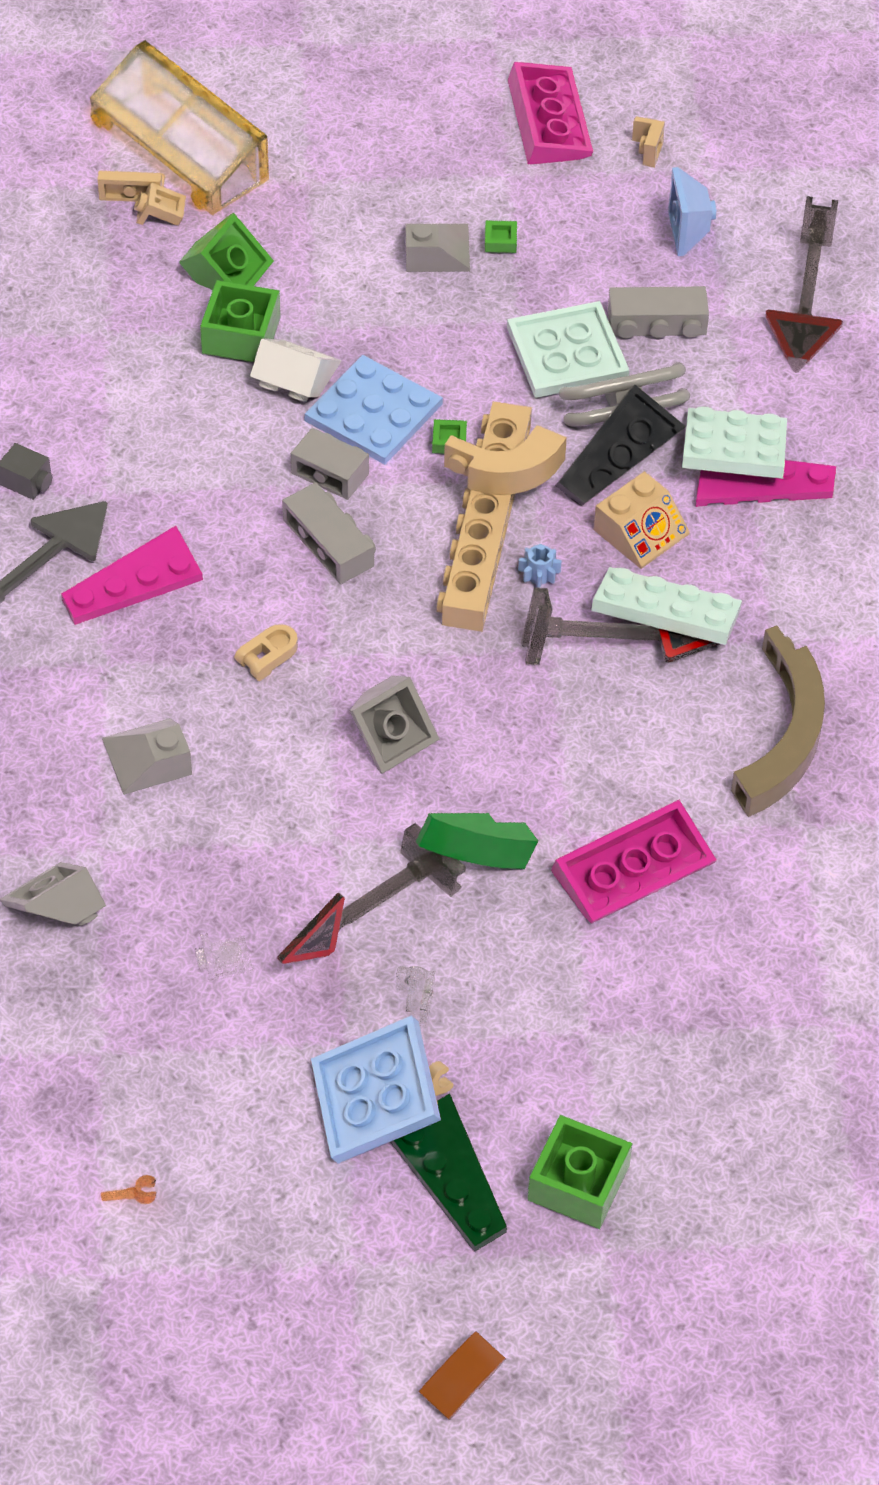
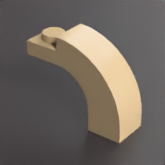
(511, 469)

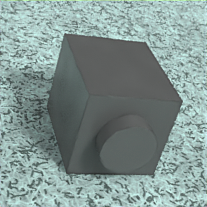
(25, 471)

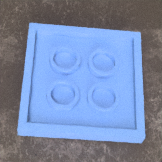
(373, 409)
(375, 1089)

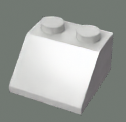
(293, 368)

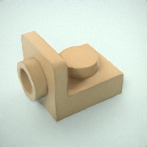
(651, 138)
(161, 204)

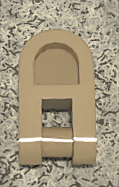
(278, 644)

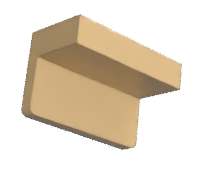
(125, 185)

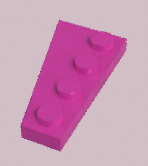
(799, 482)
(136, 577)

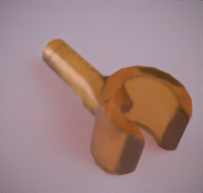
(134, 1192)

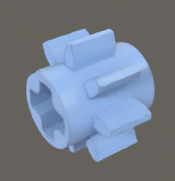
(539, 565)

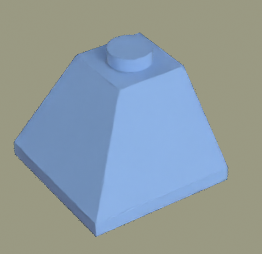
(689, 210)

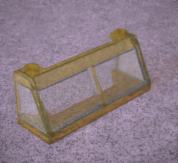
(183, 127)

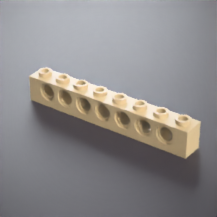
(481, 528)

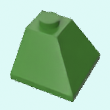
(226, 255)

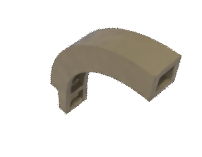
(784, 766)

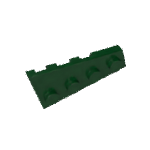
(453, 1175)

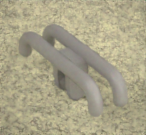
(617, 388)

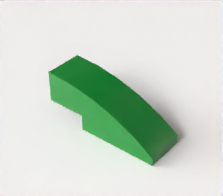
(478, 839)

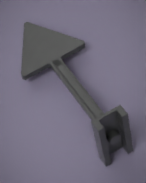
(71, 528)

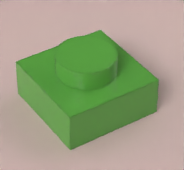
(501, 236)
(444, 429)

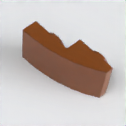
(462, 1375)

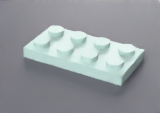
(667, 605)

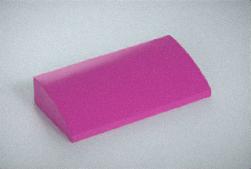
(549, 113)
(633, 862)

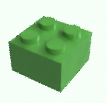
(239, 320)
(579, 1171)

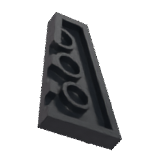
(624, 440)

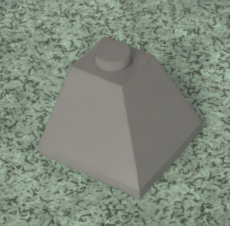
(437, 248)
(393, 722)
(149, 755)
(59, 893)

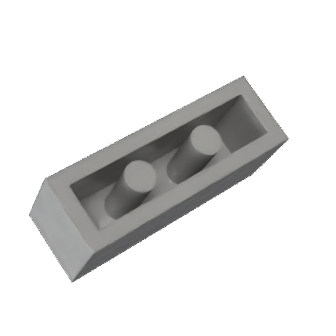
(658, 311)
(329, 532)

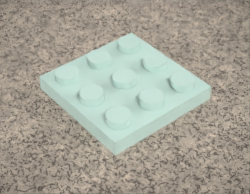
(567, 348)
(735, 442)

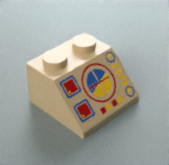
(640, 520)

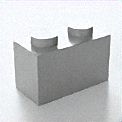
(330, 463)

